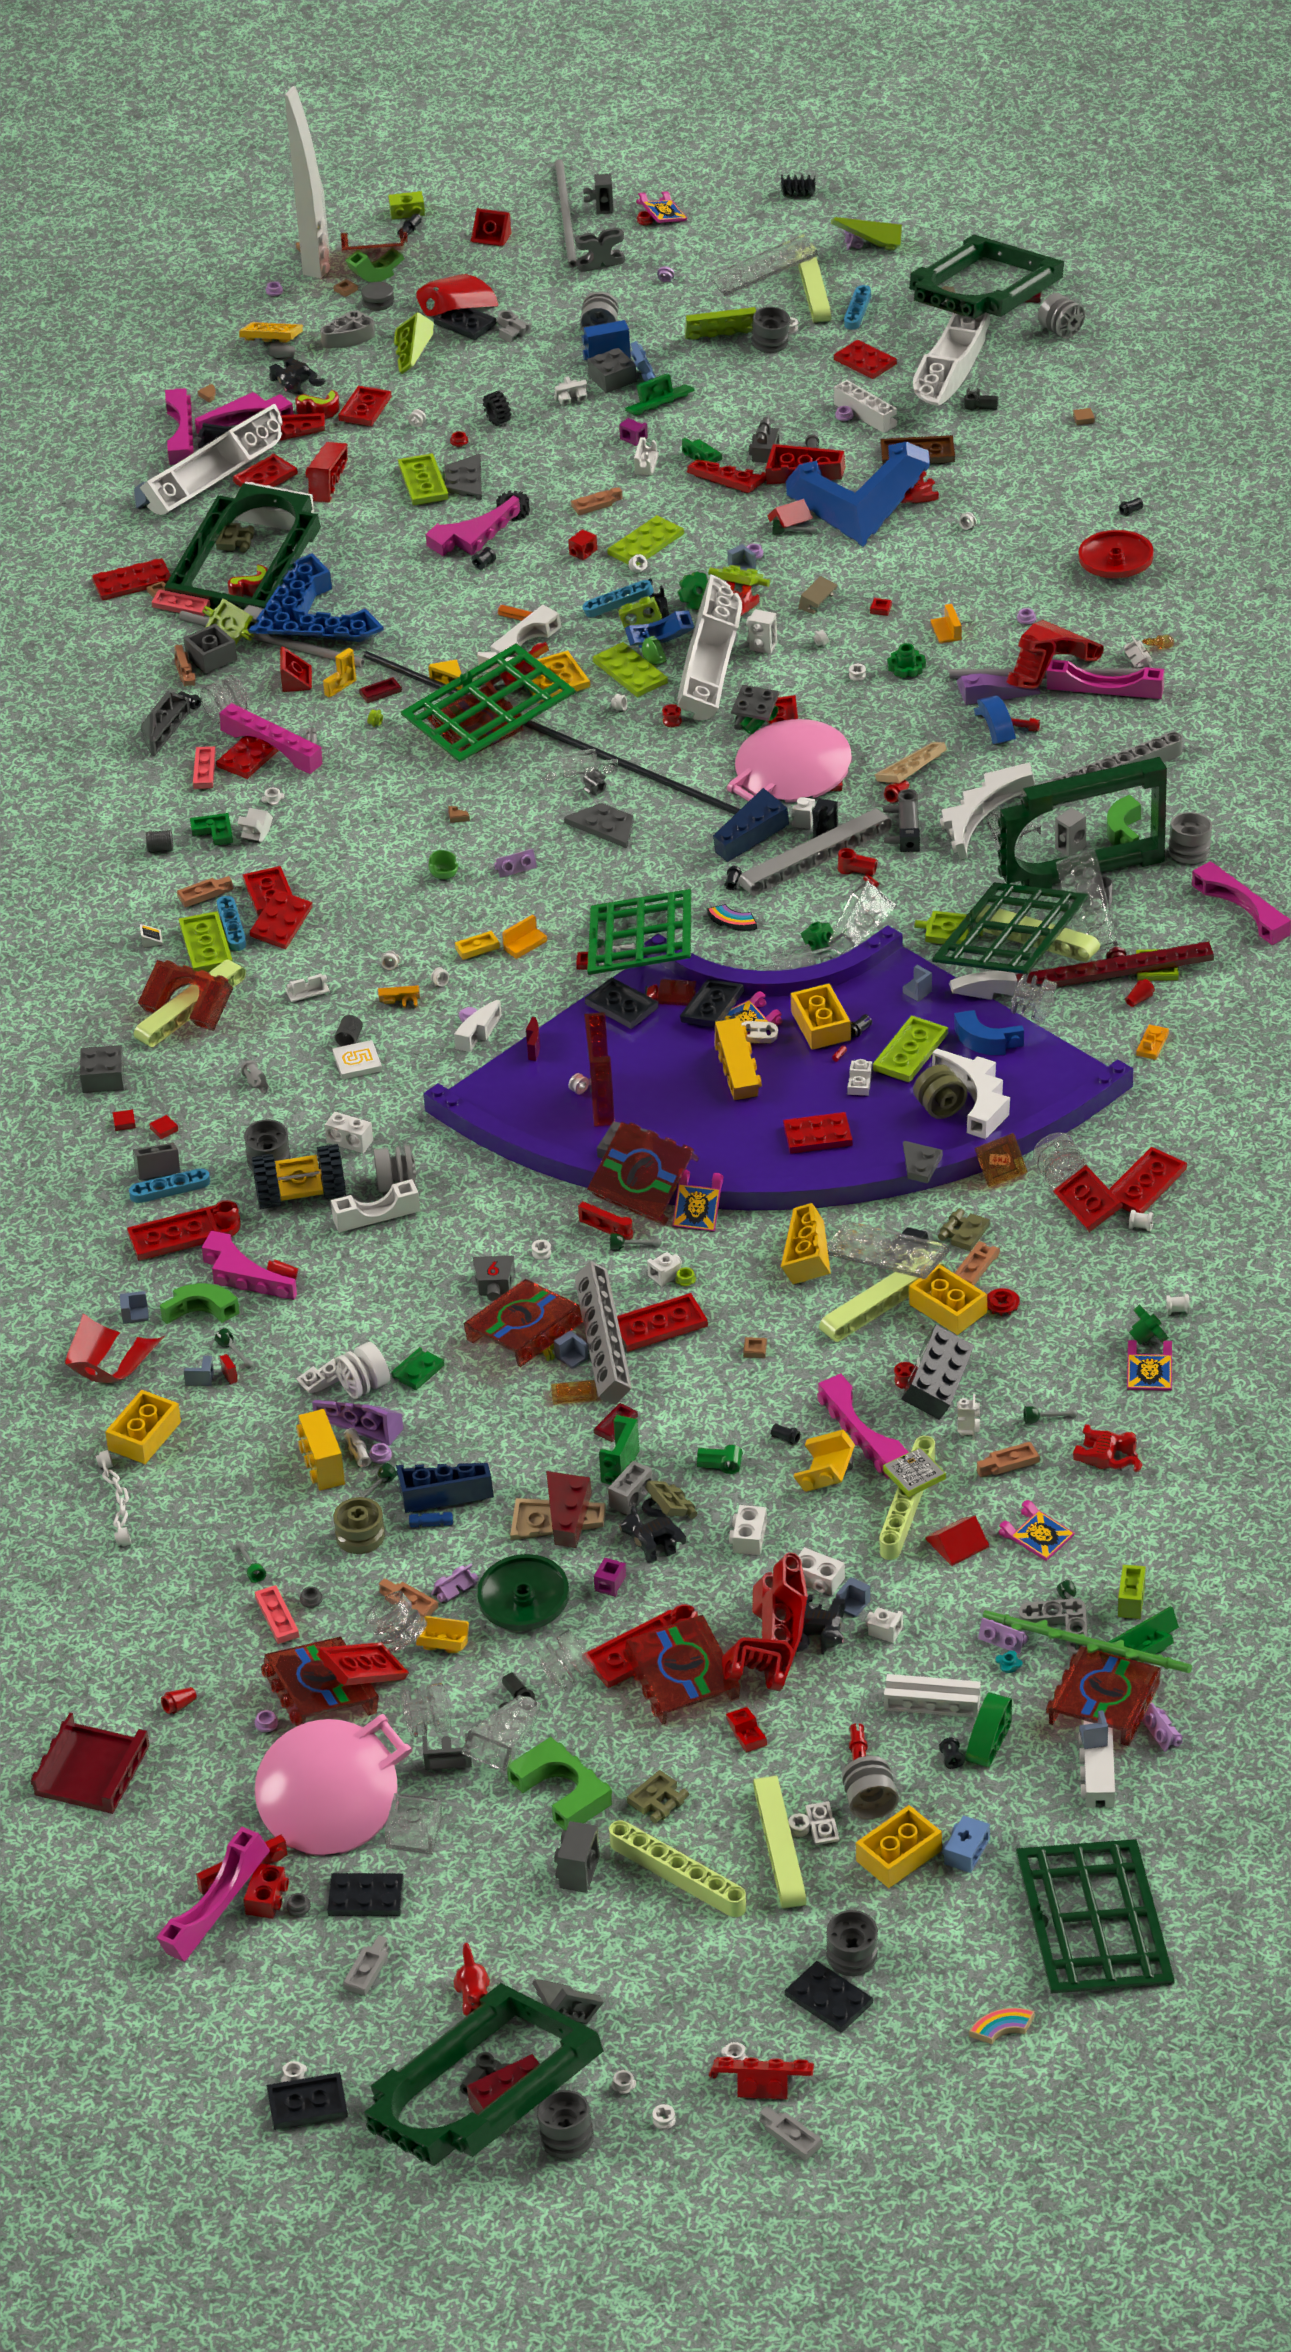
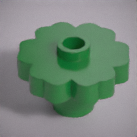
(693, 589)
(906, 661)
(1147, 1327)

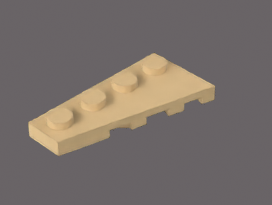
(907, 766)
(533, 1518)

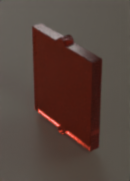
(676, 992)

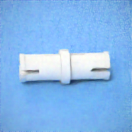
(357, 1447)

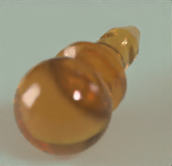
(1160, 641)

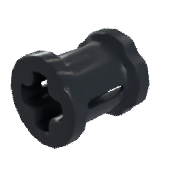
(483, 558)
(950, 1753)

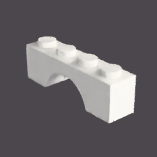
(540, 623)
(399, 1201)

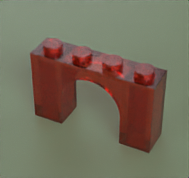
(169, 977)

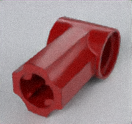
(851, 862)

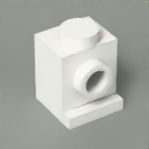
(803, 813)
(664, 1268)
(884, 1624)

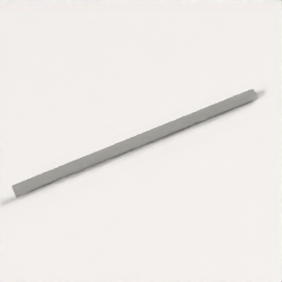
(565, 210)
(276, 640)
(957, 673)

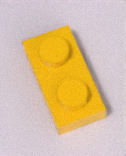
(477, 945)

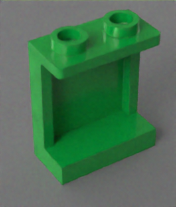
(625, 1451)

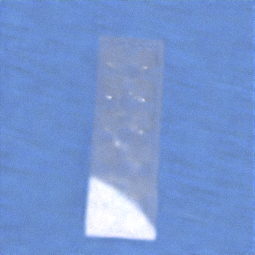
(764, 265)
(1083, 875)
(886, 1249)

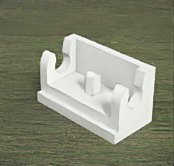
(645, 458)

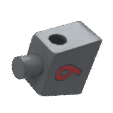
(494, 1275)

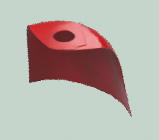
(455, 293)
(92, 1344)

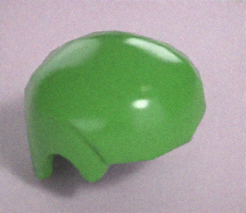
(653, 651)
(443, 864)

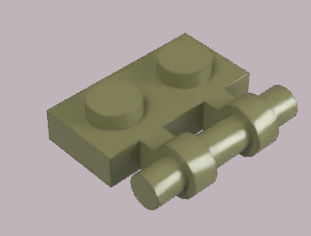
(235, 536)
(970, 1229)
(670, 1499)
(653, 1791)

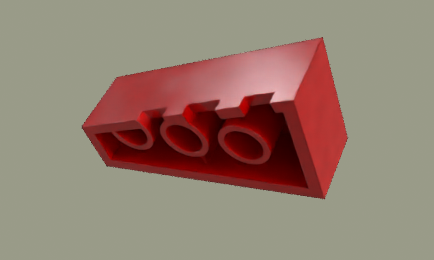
(786, 458)
(326, 470)

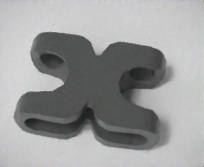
(599, 249)

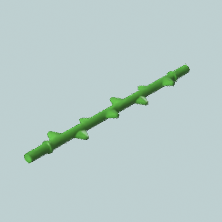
(1092, 1644)

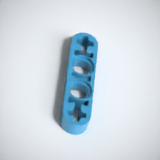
(857, 310)
(599, 604)
(228, 924)
(168, 1183)

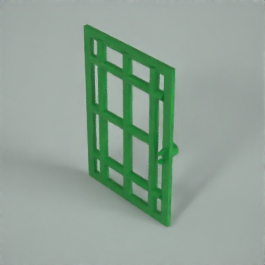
(471, 687)
(639, 932)

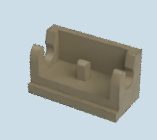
(816, 594)

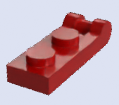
(605, 1220)

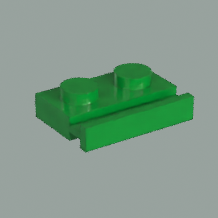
(417, 1368)

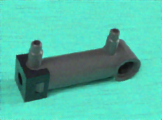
(908, 821)

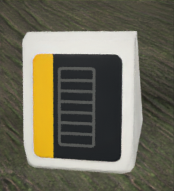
(150, 936)

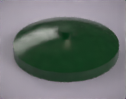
(523, 1592)

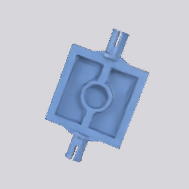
(641, 361)

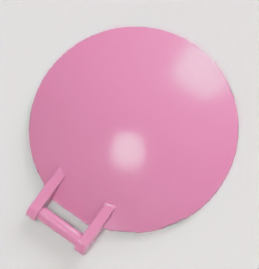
(791, 760)
(329, 1784)

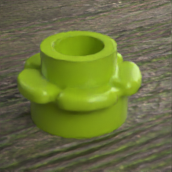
(375, 718)
(685, 1276)

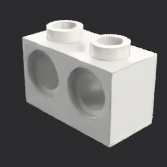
(762, 631)
(349, 1132)
(749, 1529)
(821, 1571)

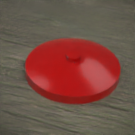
(1116, 554)

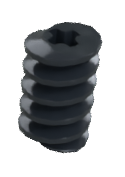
(798, 185)

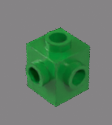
(817, 935)

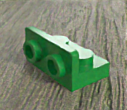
(700, 451)

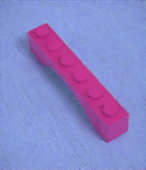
(179, 407)
(1068, 677)
(300, 752)
(1215, 882)
(838, 1398)
(241, 1859)

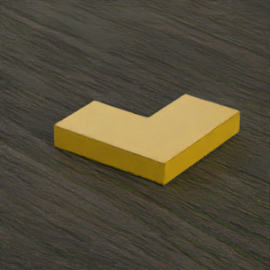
(344, 676)

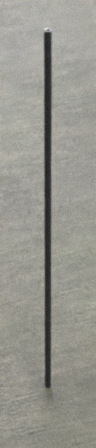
(568, 740)

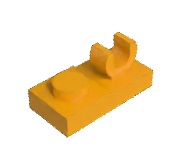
(404, 993)
(1152, 1042)

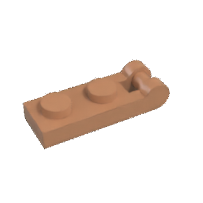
(977, 1262)

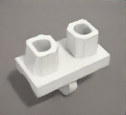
(570, 389)

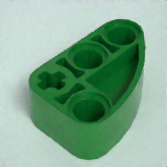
(989, 1729)

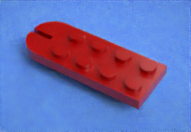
(183, 1230)
(609, 1657)

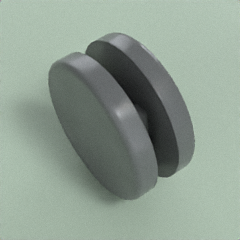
(377, 296)

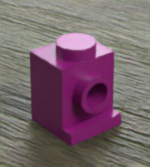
(632, 431)
(609, 1576)

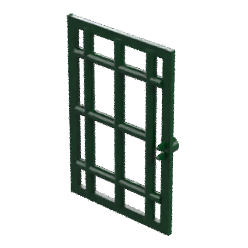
(1007, 928)
(1095, 1916)

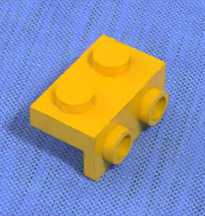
(444, 1634)

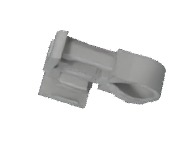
(512, 325)

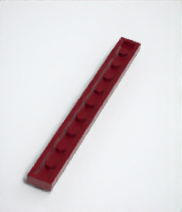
(1125, 965)

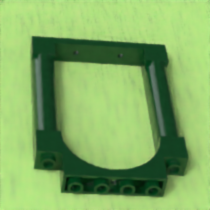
(998, 303)
(222, 514)
(1042, 798)
(476, 2131)

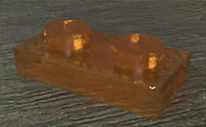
(574, 1392)

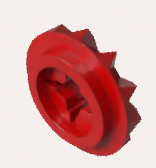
(999, 1296)

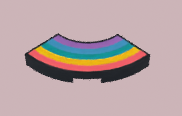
(737, 920)

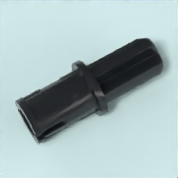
(410, 225)

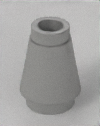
(281, 350)

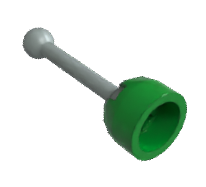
(254, 1567)

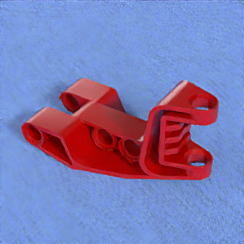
(1040, 645)
(781, 1605)

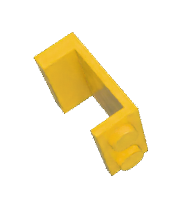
(830, 1460)

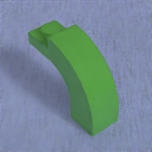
(376, 270)
(1119, 816)
(200, 1297)

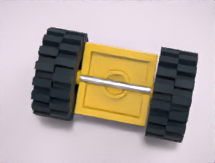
(299, 1177)

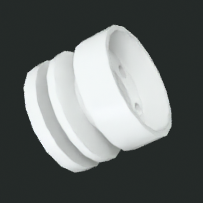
(362, 1370)

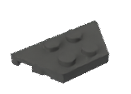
(464, 477)
(604, 823)

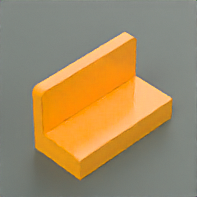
(948, 627)
(523, 937)

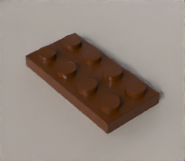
(939, 447)

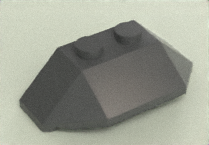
(164, 720)

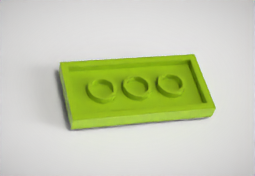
(719, 323)
(423, 479)
(646, 540)
(630, 669)
(204, 941)
(910, 1048)

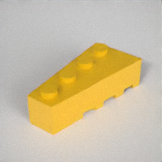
(736, 1058)
(806, 1246)

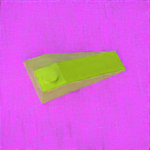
(878, 233)
(411, 340)

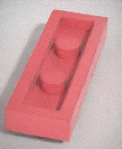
(179, 602)
(204, 767)
(277, 1614)

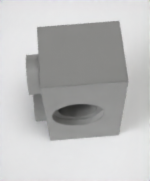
(1070, 832)

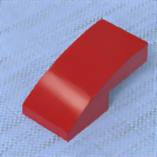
(746, 1730)

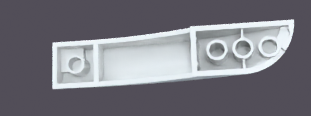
(950, 359)
(214, 461)
(710, 650)

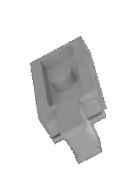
(367, 1967)
(790, 2133)

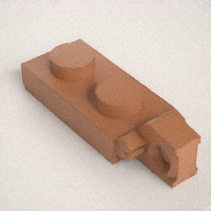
(596, 501)
(183, 667)
(204, 890)
(1008, 1459)
(419, 1600)

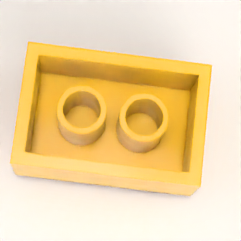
(820, 1016)
(948, 1299)
(143, 1426)
(320, 1450)
(898, 1846)

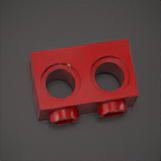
(265, 1891)

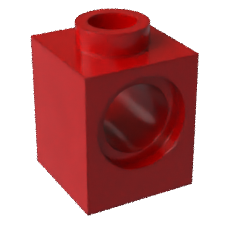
(582, 544)

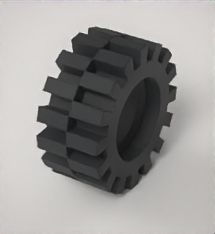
(497, 408)
(523, 500)

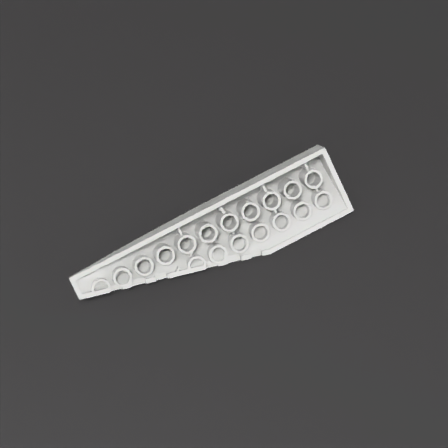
(308, 191)

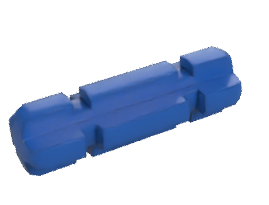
(430, 1519)

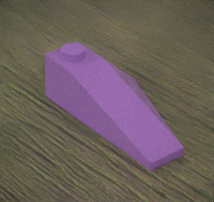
(984, 685)
(368, 1420)

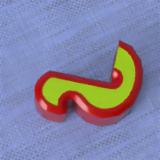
(310, 405)
(246, 584)

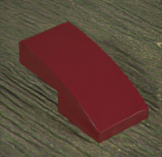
(533, 1039)

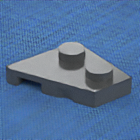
(921, 1161)

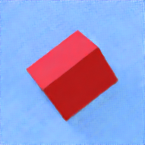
(491, 227)
(295, 672)
(959, 1540)

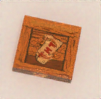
(1001, 1160)

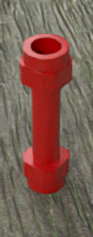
(1032, 724)

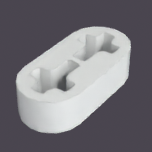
(758, 1032)

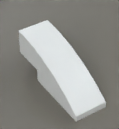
(984, 984)
(477, 1026)

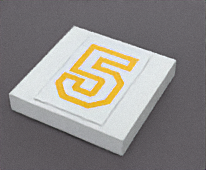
(357, 1059)

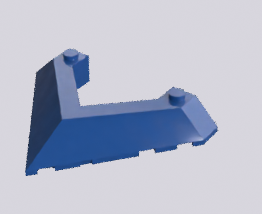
(860, 512)
(290, 603)

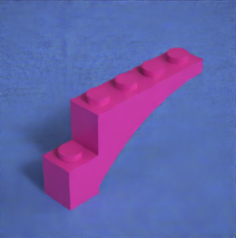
(243, 409)
(473, 533)
(237, 1271)

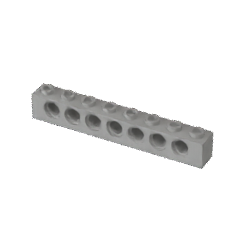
(602, 1333)

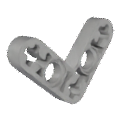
(1070, 1618)

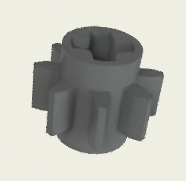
(594, 782)

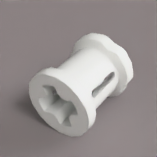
(1141, 1220)
(1177, 1304)

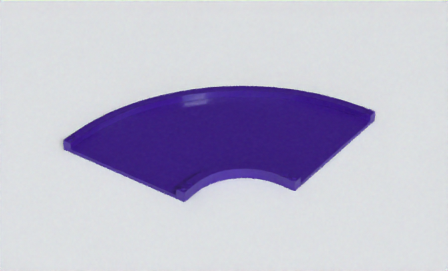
(676, 1086)

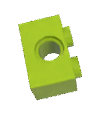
(406, 204)

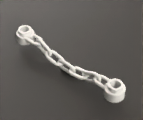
(122, 1536)

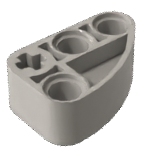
(348, 330)

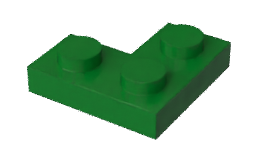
(217, 825)

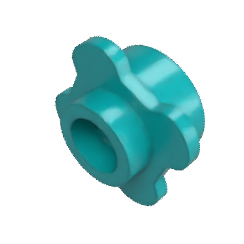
(1009, 1662)

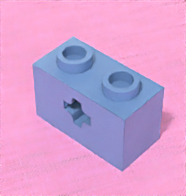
(966, 1843)

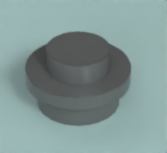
(311, 1597)
(298, 1904)

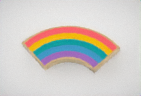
(1001, 2023)

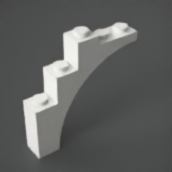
(978, 802)
(986, 1090)

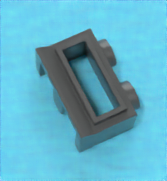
(446, 1757)

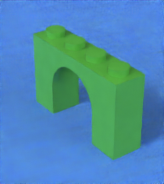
(553, 1760)

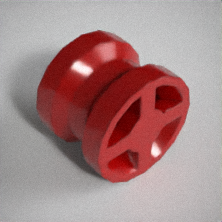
(671, 715)
(902, 1373)

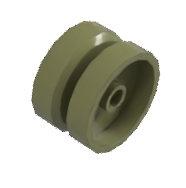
(940, 1091)
(359, 1525)

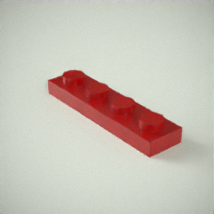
(277, 1852)

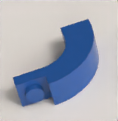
(664, 629)
(997, 718)
(986, 1039)

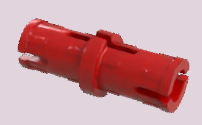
(858, 1744)

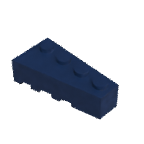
(751, 825)
(444, 1485)

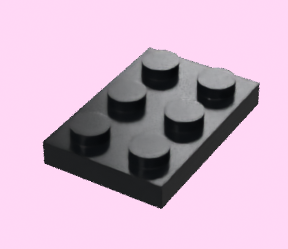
(466, 322)
(621, 1002)
(712, 1003)
(365, 1894)
(828, 1996)
(307, 2101)

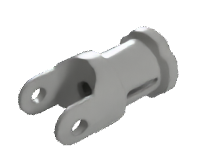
(255, 1077)

